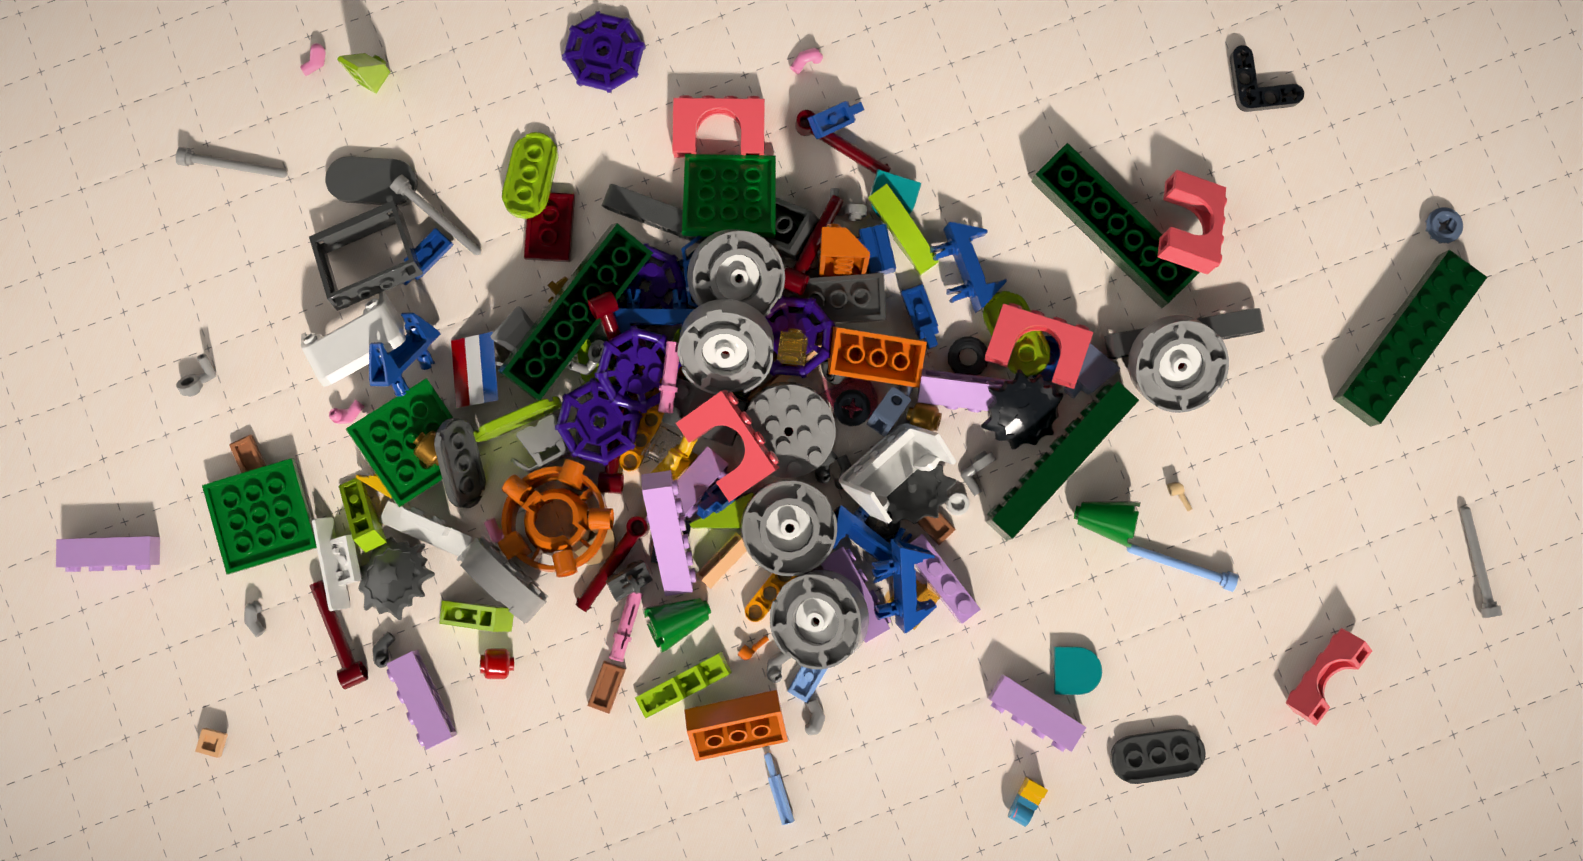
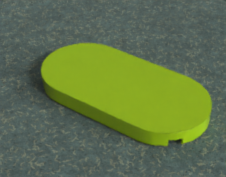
(530, 175)
(1031, 350)
(517, 419)

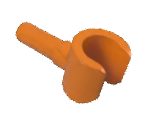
(746, 652)

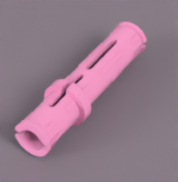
(669, 379)
(625, 627)

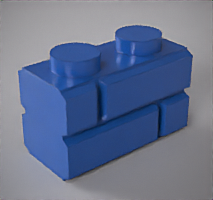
(878, 244)

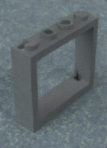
(356, 229)

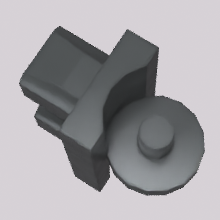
(628, 580)

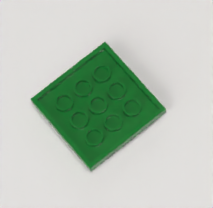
(729, 194)
(388, 438)
(260, 516)

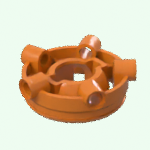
(522, 494)

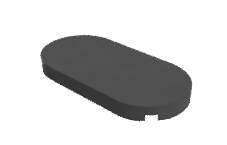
(367, 180)
(459, 463)
(1157, 756)

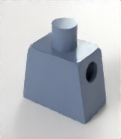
(1094, 372)
(890, 409)

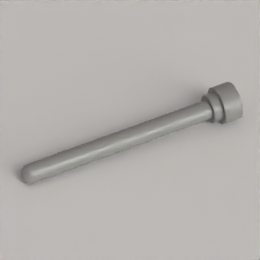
(186, 157)
(402, 186)
(1489, 607)

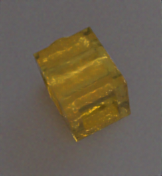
(792, 347)

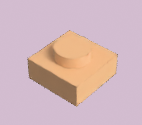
(211, 742)

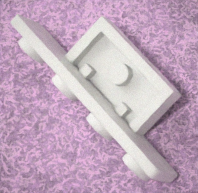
(425, 529)
(337, 562)

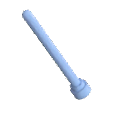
(1226, 580)

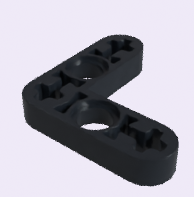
(1257, 94)

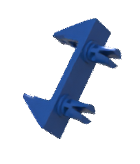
(974, 282)
(638, 316)
(390, 366)
(864, 536)
(905, 607)

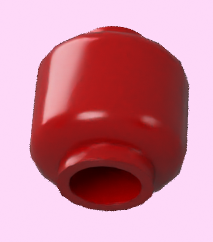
(496, 663)

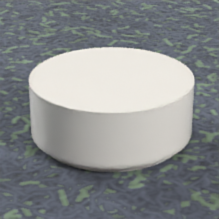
(957, 504)

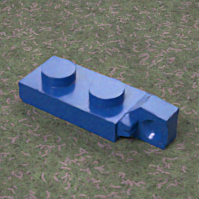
(834, 118)
(430, 251)
(921, 314)
(714, 501)

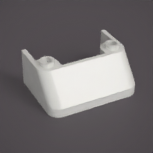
(348, 346)
(891, 464)

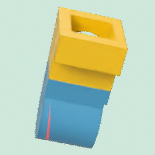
(1026, 801)

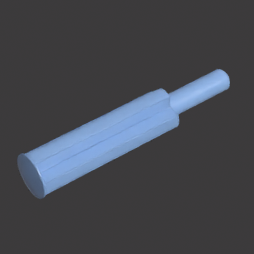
(778, 792)

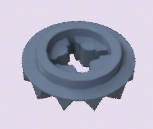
(1454, 226)

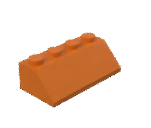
(841, 253)
(876, 357)
(735, 725)

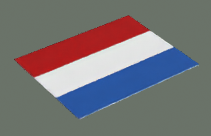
(474, 370)

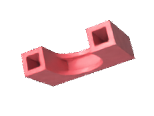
(691, 112)
(1208, 204)
(1015, 322)
(757, 460)

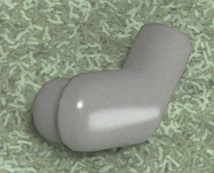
(251, 620)
(774, 667)
(817, 720)

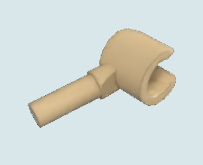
(1178, 489)

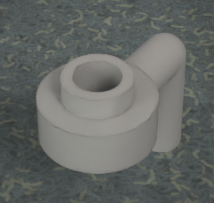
(852, 211)
(594, 354)
(192, 384)
(982, 461)

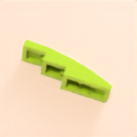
(903, 229)
(683, 685)

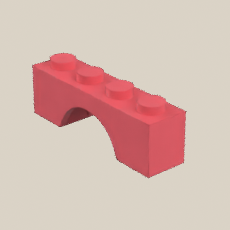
(1342, 653)

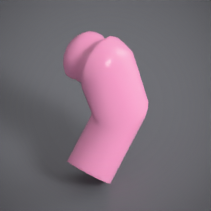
(317, 59)
(346, 415)

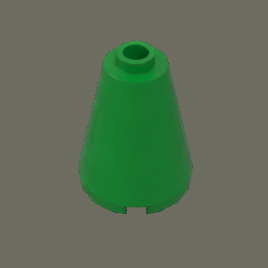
(1109, 519)
(675, 621)

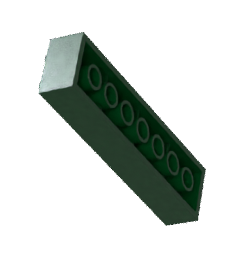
(1111, 224)
(568, 319)
(1410, 338)
(1060, 463)

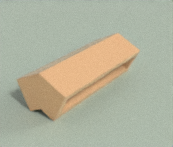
(722, 561)

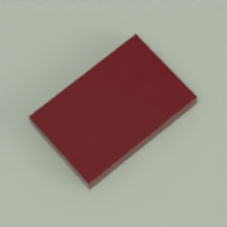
(551, 231)

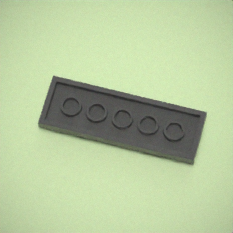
(844, 298)

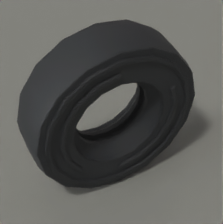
(964, 343)

